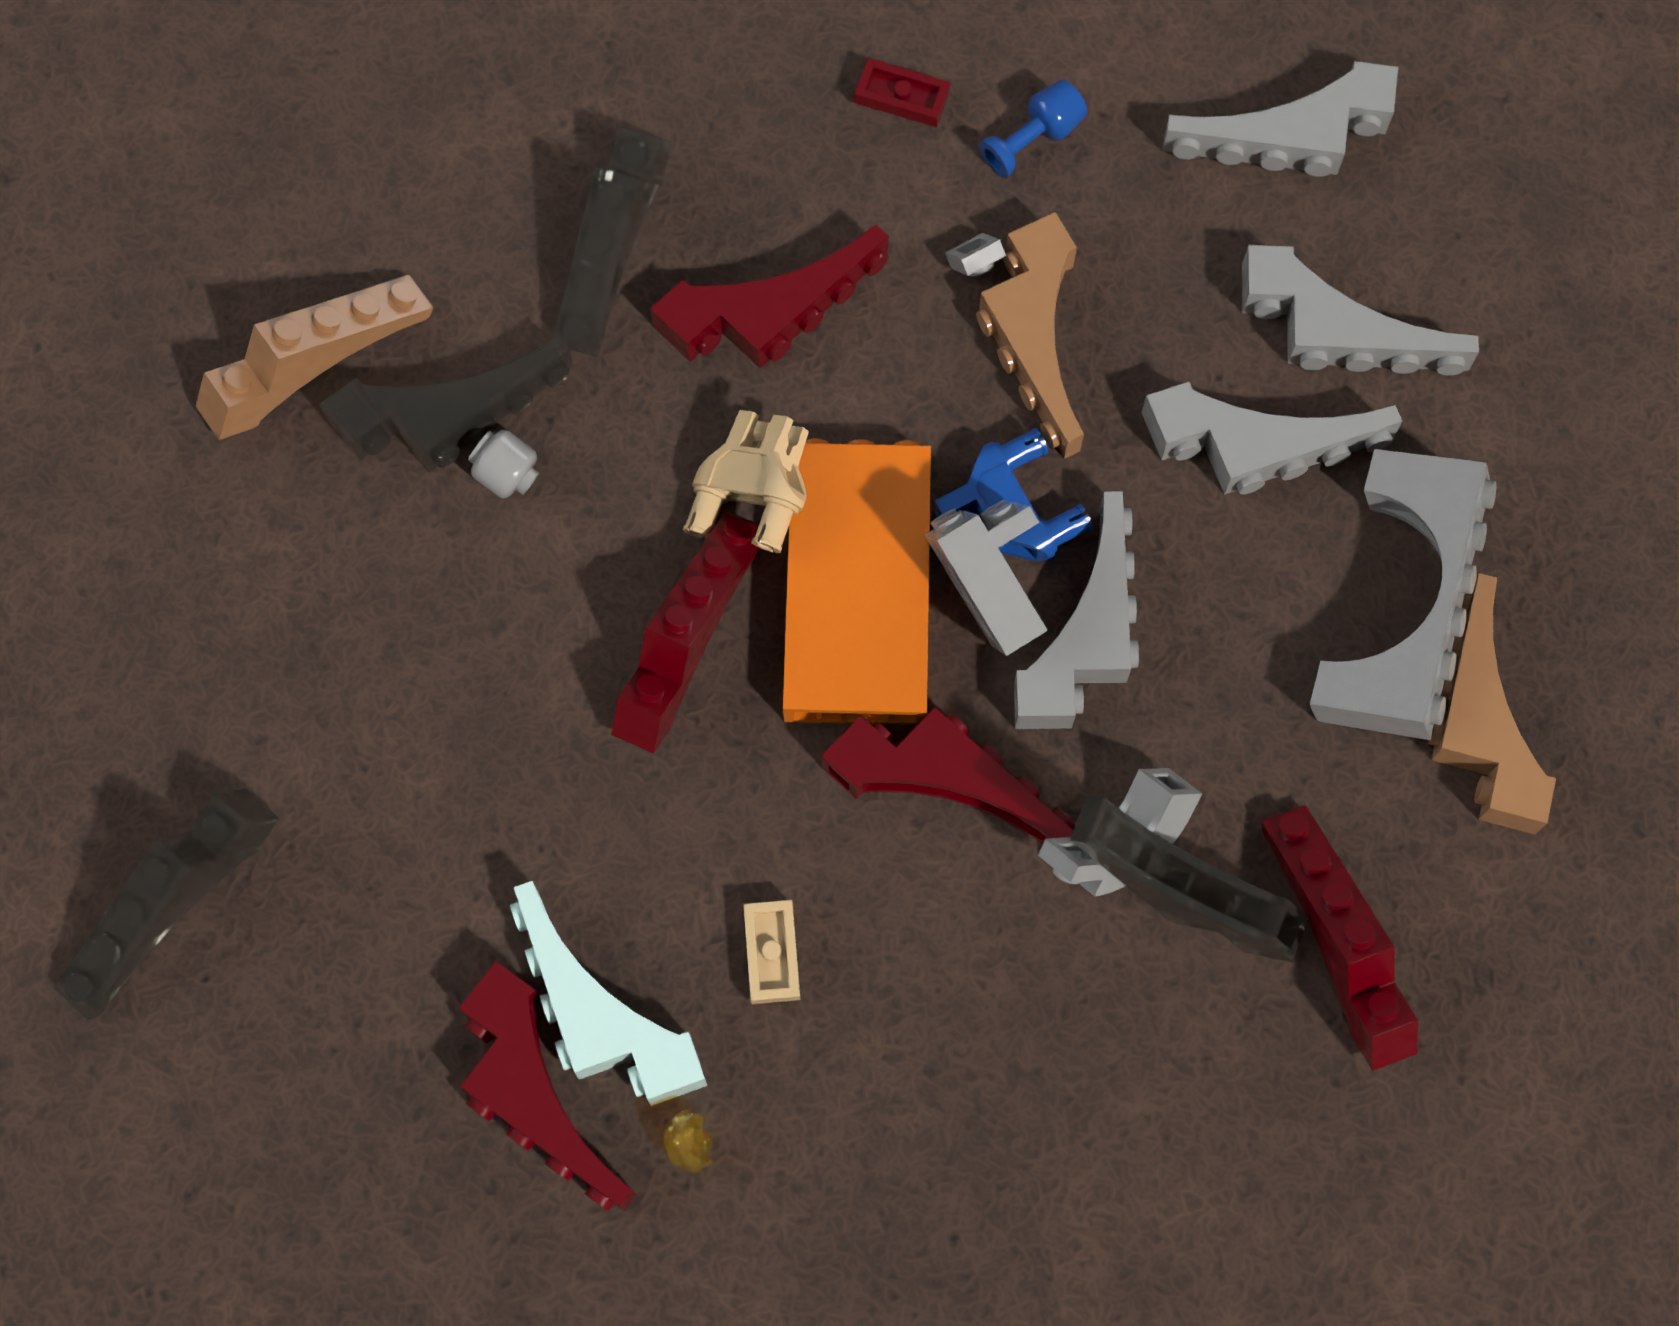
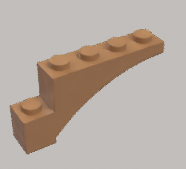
(1022, 322)
(299, 347)
(1480, 728)

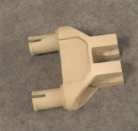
(753, 468)

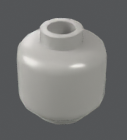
(503, 464)

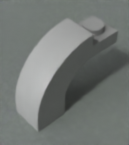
(1155, 800)

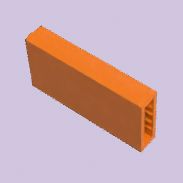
(859, 585)

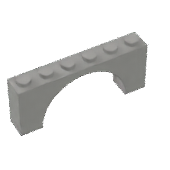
(1404, 685)

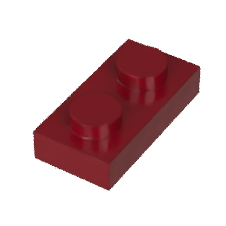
(902, 92)

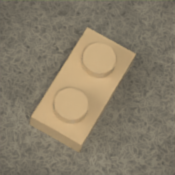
(771, 952)

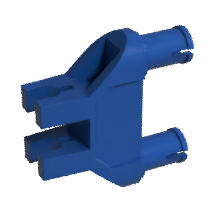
(994, 481)

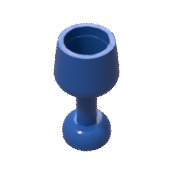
(1052, 113)

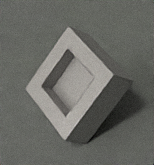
(976, 255)

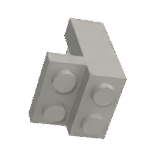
(981, 574)

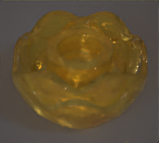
(687, 1142)

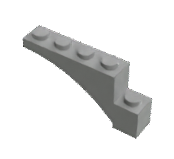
(1295, 135)
(1338, 331)
(1255, 445)
(1095, 639)

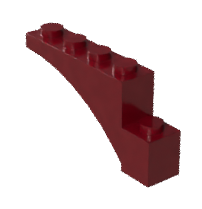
(769, 312)
(681, 633)
(944, 764)
(1349, 938)
(518, 1089)

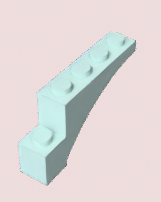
(594, 1024)

